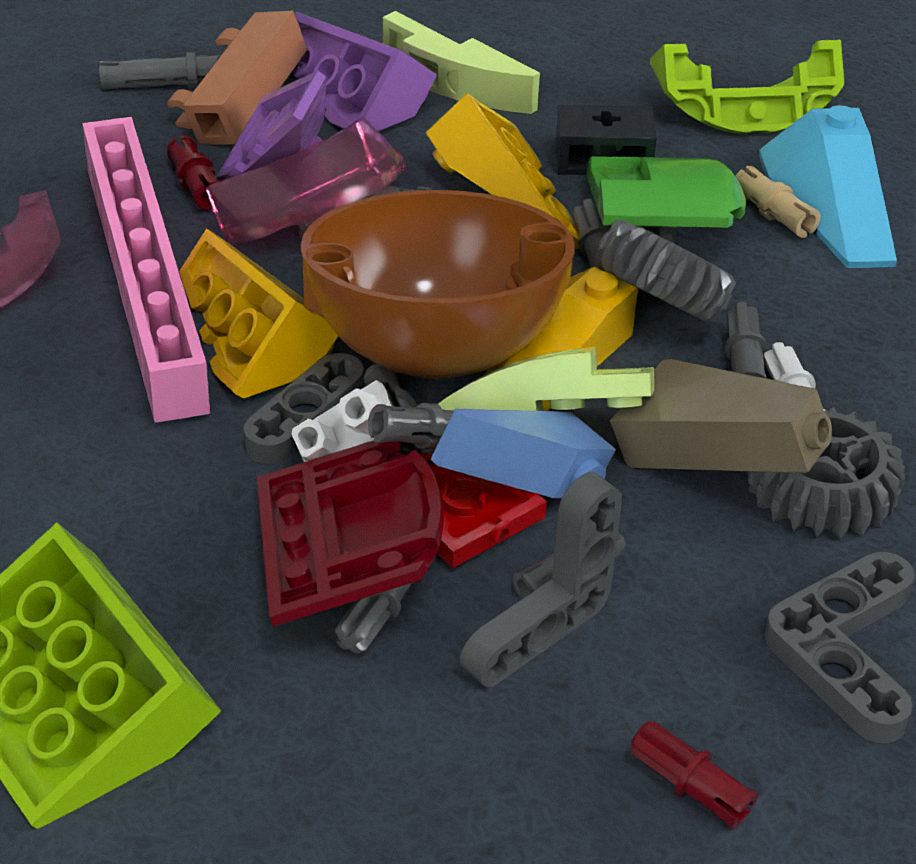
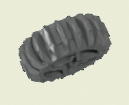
(665, 270)
(832, 490)

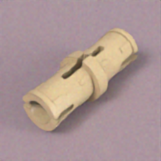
(778, 202)

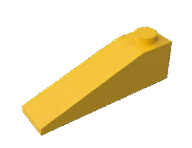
(495, 158)
(592, 313)
(252, 319)

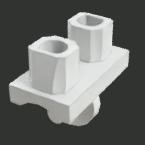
(341, 425)

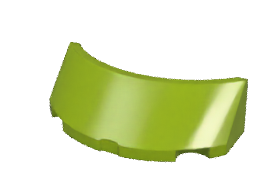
(751, 108)

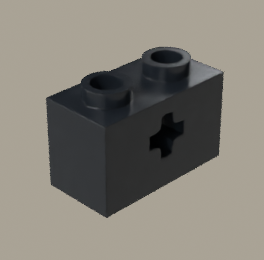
(602, 132)

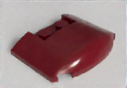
(347, 527)

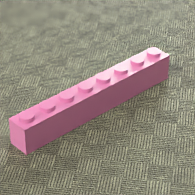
(146, 272)

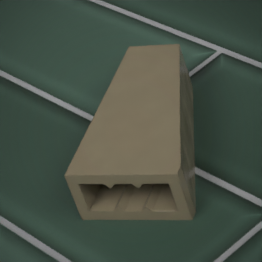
(722, 422)

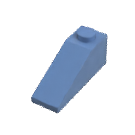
(523, 448)

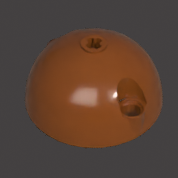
(436, 278)

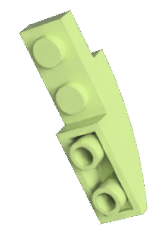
(465, 67)
(559, 376)

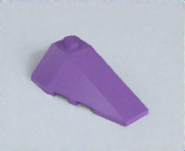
(362, 75)

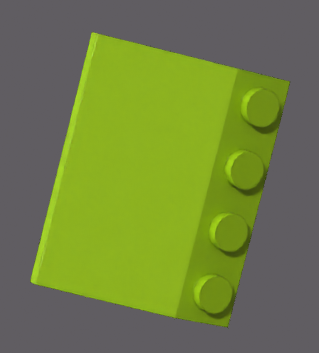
(83, 682)

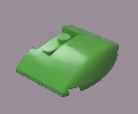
(665, 191)

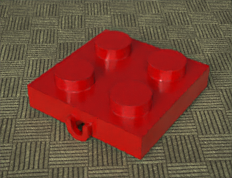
(480, 513)

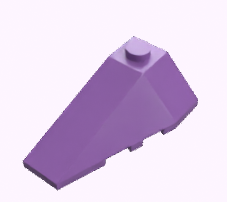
(279, 126)

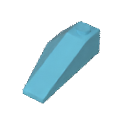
(834, 169)

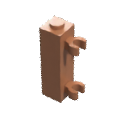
(251, 67)

